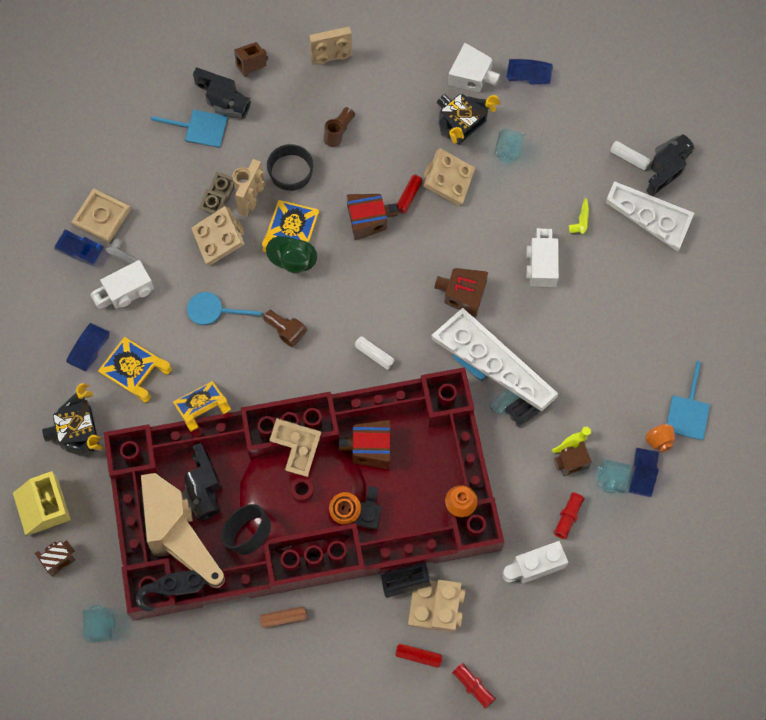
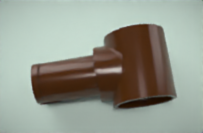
(336, 127)
(289, 330)

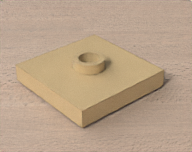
(101, 215)

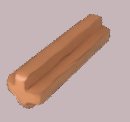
(283, 617)

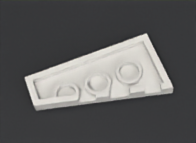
(654, 215)

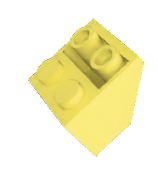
(41, 503)

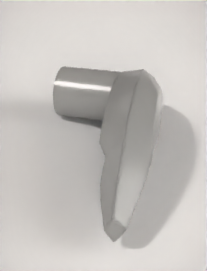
(118, 254)

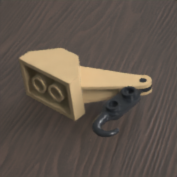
(170, 533)

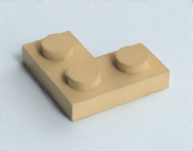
(302, 443)

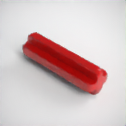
(409, 193)
(418, 655)

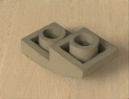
(218, 193)

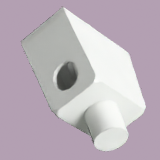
(472, 70)

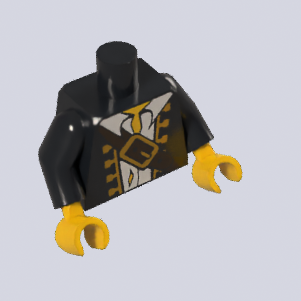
(463, 115)
(75, 425)

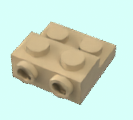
(437, 606)

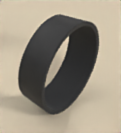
(289, 149)
(236, 522)

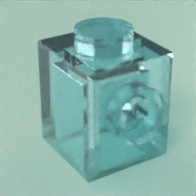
(509, 145)
(613, 476)
(98, 624)

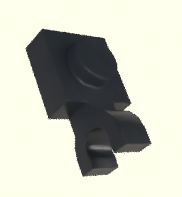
(369, 512)

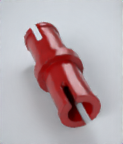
(568, 515)
(474, 686)

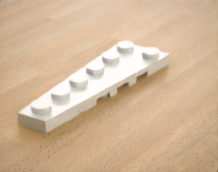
(483, 351)

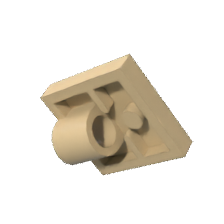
(330, 45)
(448, 176)
(248, 191)
(218, 235)

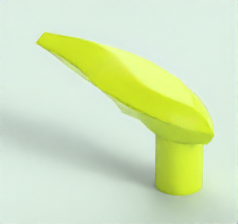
(583, 220)
(573, 440)

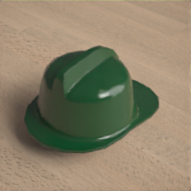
(291, 254)

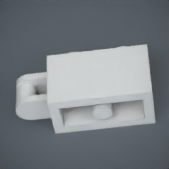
(543, 260)
(123, 286)
(536, 564)

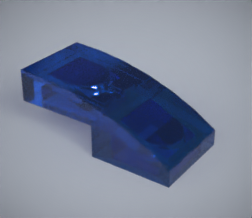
(532, 70)
(78, 248)
(87, 347)

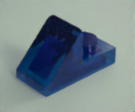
(644, 472)

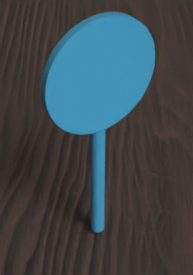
(206, 308)

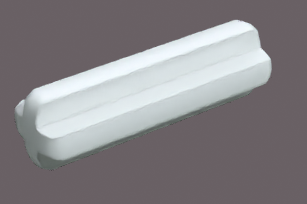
(630, 155)
(374, 353)

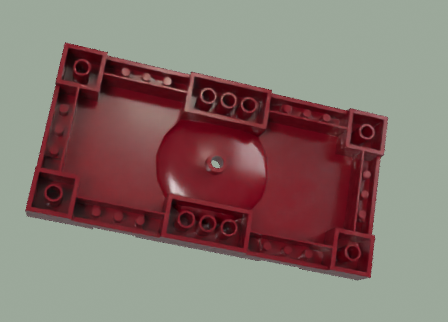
(430, 452)

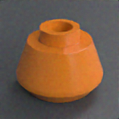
(661, 437)
(457, 505)
(342, 515)

